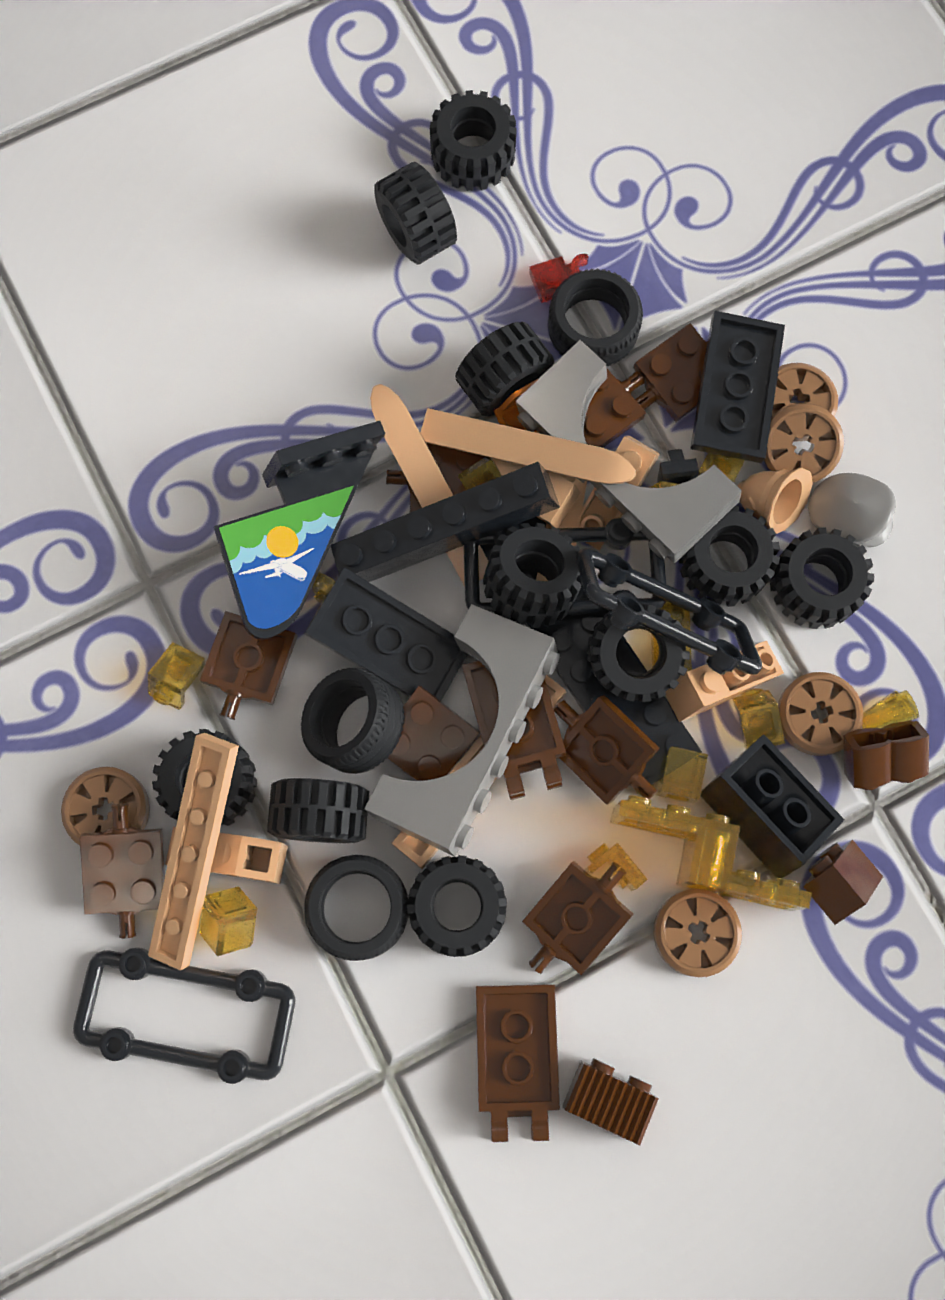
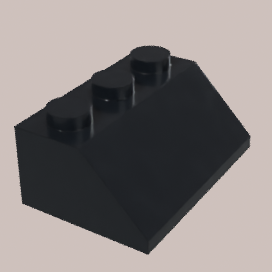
(774, 806)

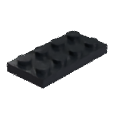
(738, 387)
(385, 637)

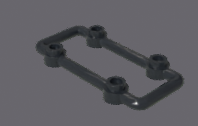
(615, 535)
(628, 612)
(232, 1065)

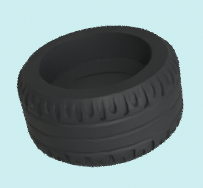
(599, 286)
(328, 704)
(317, 894)

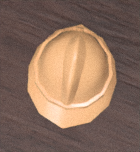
(777, 496)

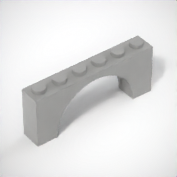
(668, 516)
(445, 807)

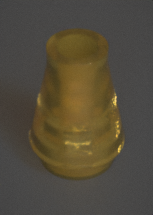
(891, 709)

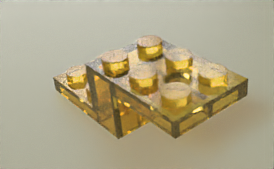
(709, 854)

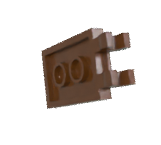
(541, 738)
(517, 1056)

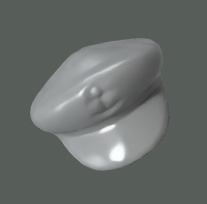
(855, 506)

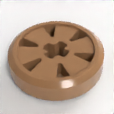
(808, 385)
(824, 435)
(802, 698)
(90, 791)
(720, 927)

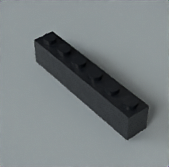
(448, 524)

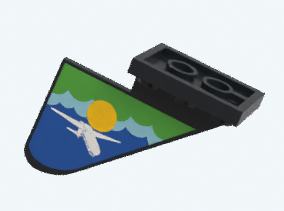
(281, 549)

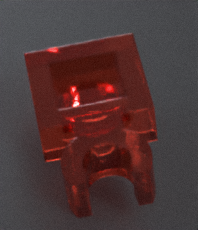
(551, 273)

